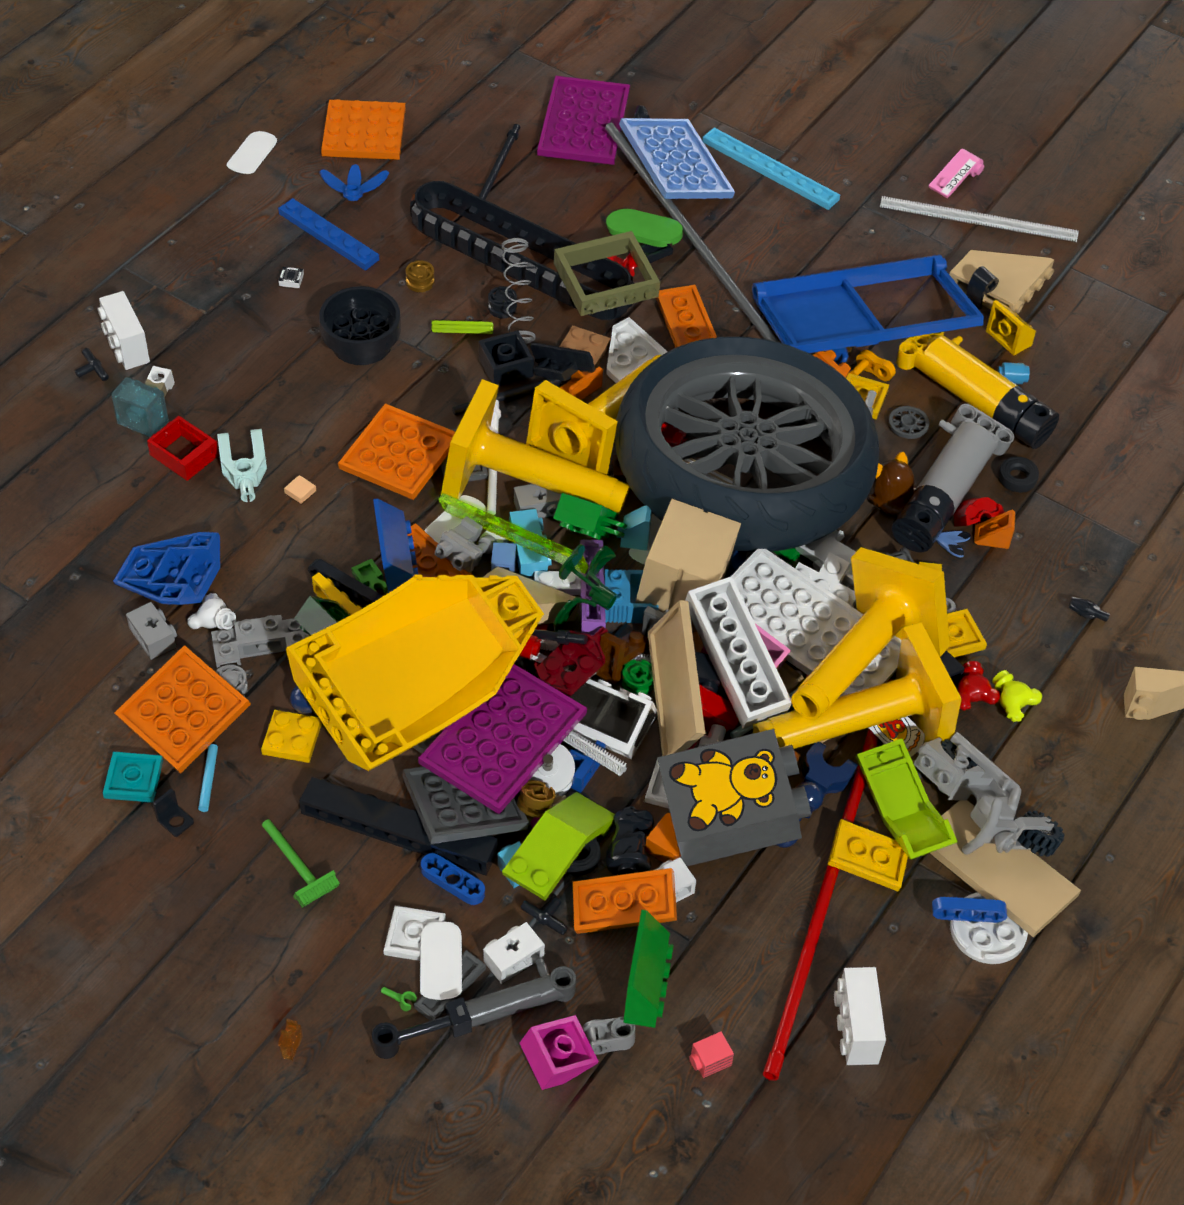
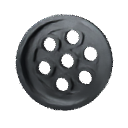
(360, 324)

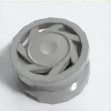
(235, 678)

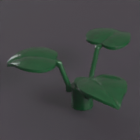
(599, 593)

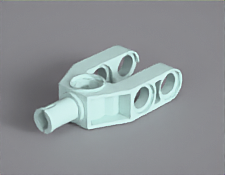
(244, 472)

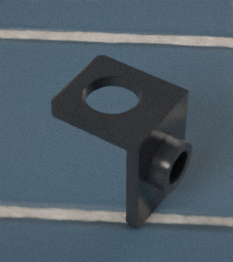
(166, 809)

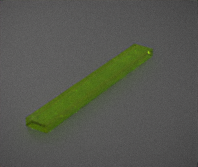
(510, 531)

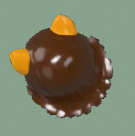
(893, 485)

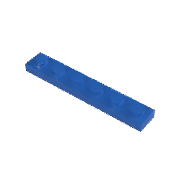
(329, 234)

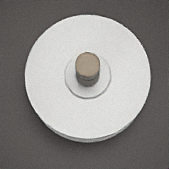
(557, 770)

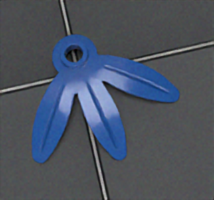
(353, 190)

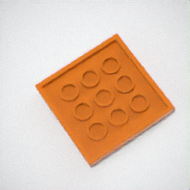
(363, 129)
(398, 451)
(182, 709)

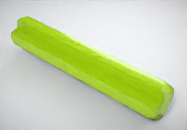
(463, 327)

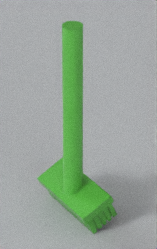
(315, 887)

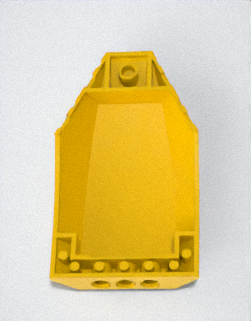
(413, 661)

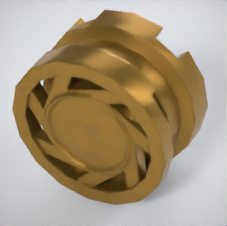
(420, 276)
(535, 798)

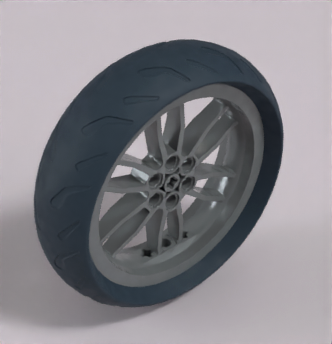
(767, 374)

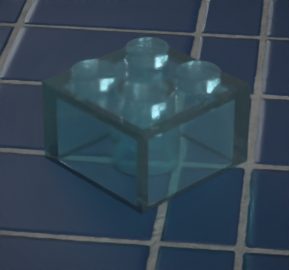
(140, 407)

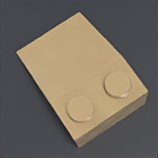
(1153, 693)

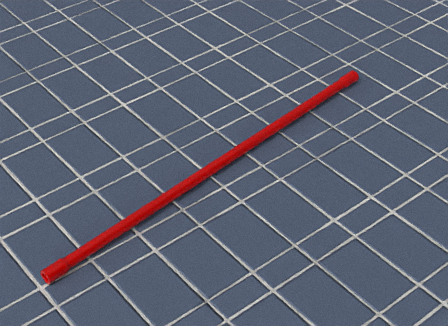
(776, 1056)

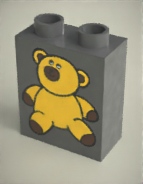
(733, 797)

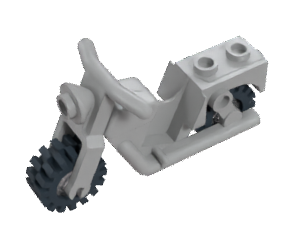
(962, 771)

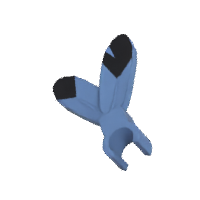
(949, 541)

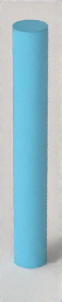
(208, 778)

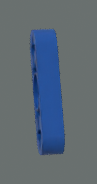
(457, 889)
(969, 909)

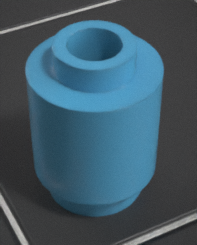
(1015, 372)

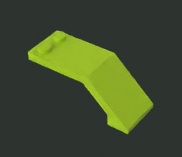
(903, 800)
(556, 843)

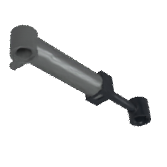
(464, 1015)

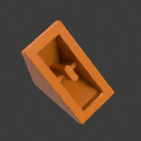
(996, 531)
(662, 841)

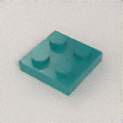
(133, 777)

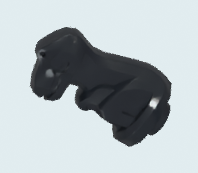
(627, 849)

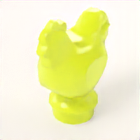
(1015, 695)

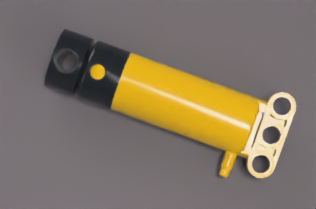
(979, 386)

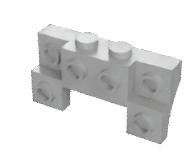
(255, 638)

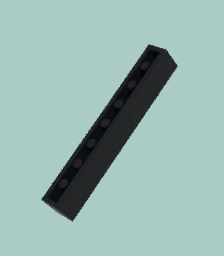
(391, 824)

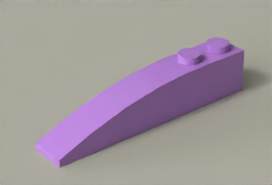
(591, 617)

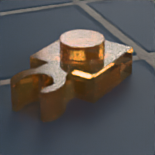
(290, 1039)

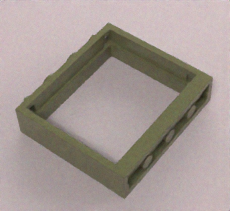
(600, 249)

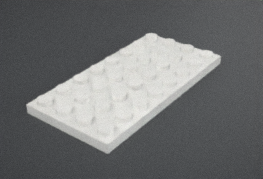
(805, 617)

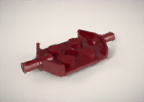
(585, 658)

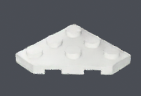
(629, 349)

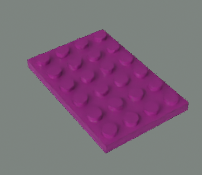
(578, 119)
(503, 739)

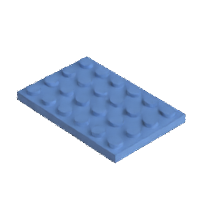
(676, 158)

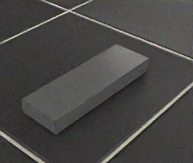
(471, 970)

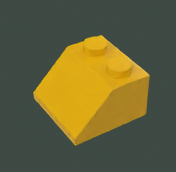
(1009, 329)

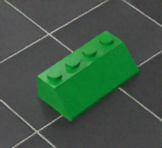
(647, 973)

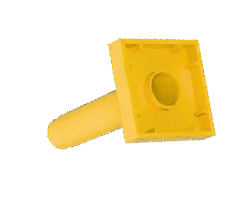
(578, 429)
(478, 445)
(890, 597)
(919, 690)

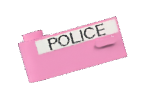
(956, 171)

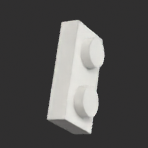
(570, 585)

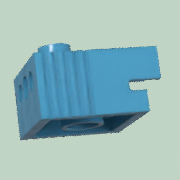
(626, 586)

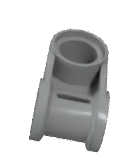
(607, 1031)

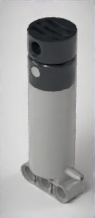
(950, 477)

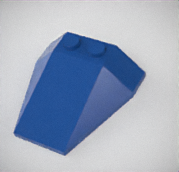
(172, 569)

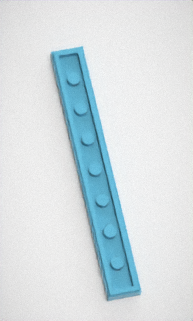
(771, 168)

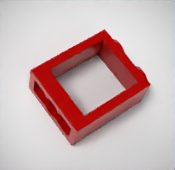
(192, 463)

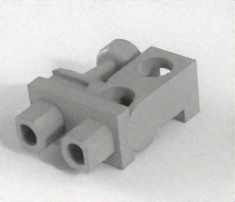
(461, 547)

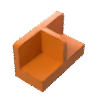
(584, 383)

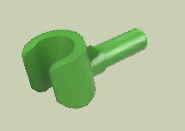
(400, 997)

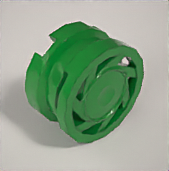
(638, 677)

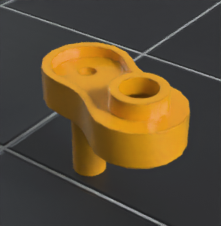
(871, 363)

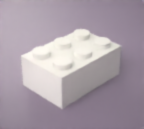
(123, 330)
(860, 1016)

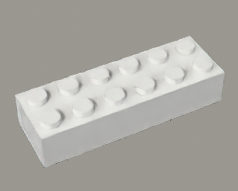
(737, 652)

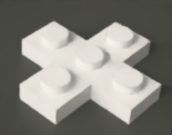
(831, 576)

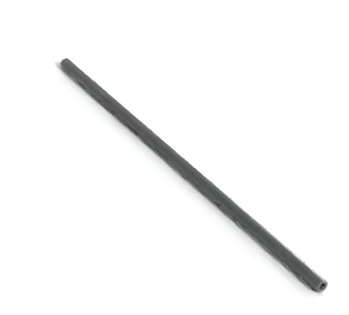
(694, 238)

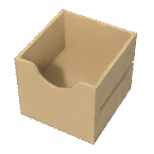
(686, 554)

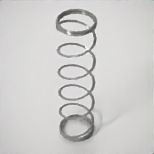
(530, 339)

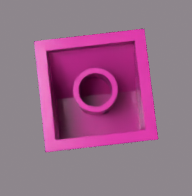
(558, 1051)

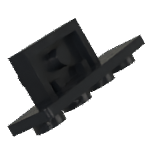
(560, 362)

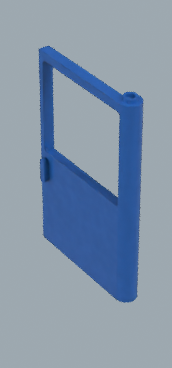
(828, 314)

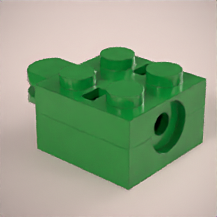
(587, 517)

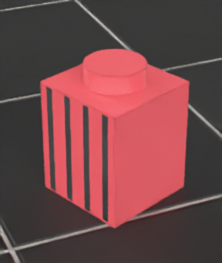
(711, 1054)

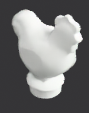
(212, 614)

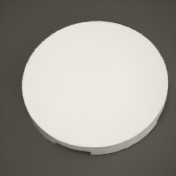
(988, 940)

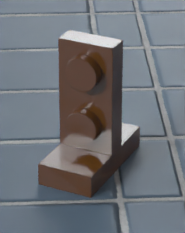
(619, 652)

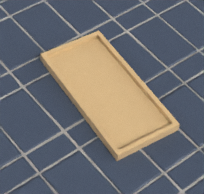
(676, 680)
(1019, 878)

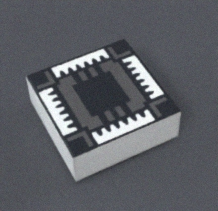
(291, 277)

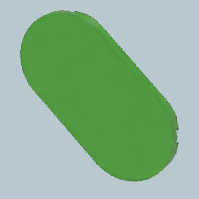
(646, 227)

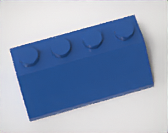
(395, 544)

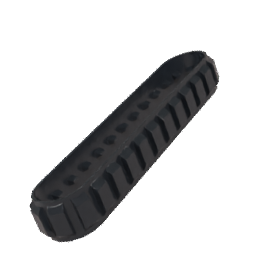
(450, 197)

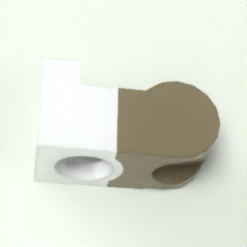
(162, 384)

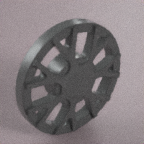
(908, 422)

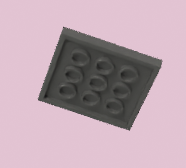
(454, 815)

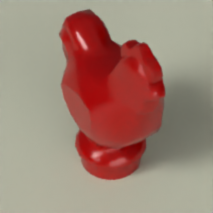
(975, 686)

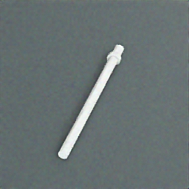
(492, 474)

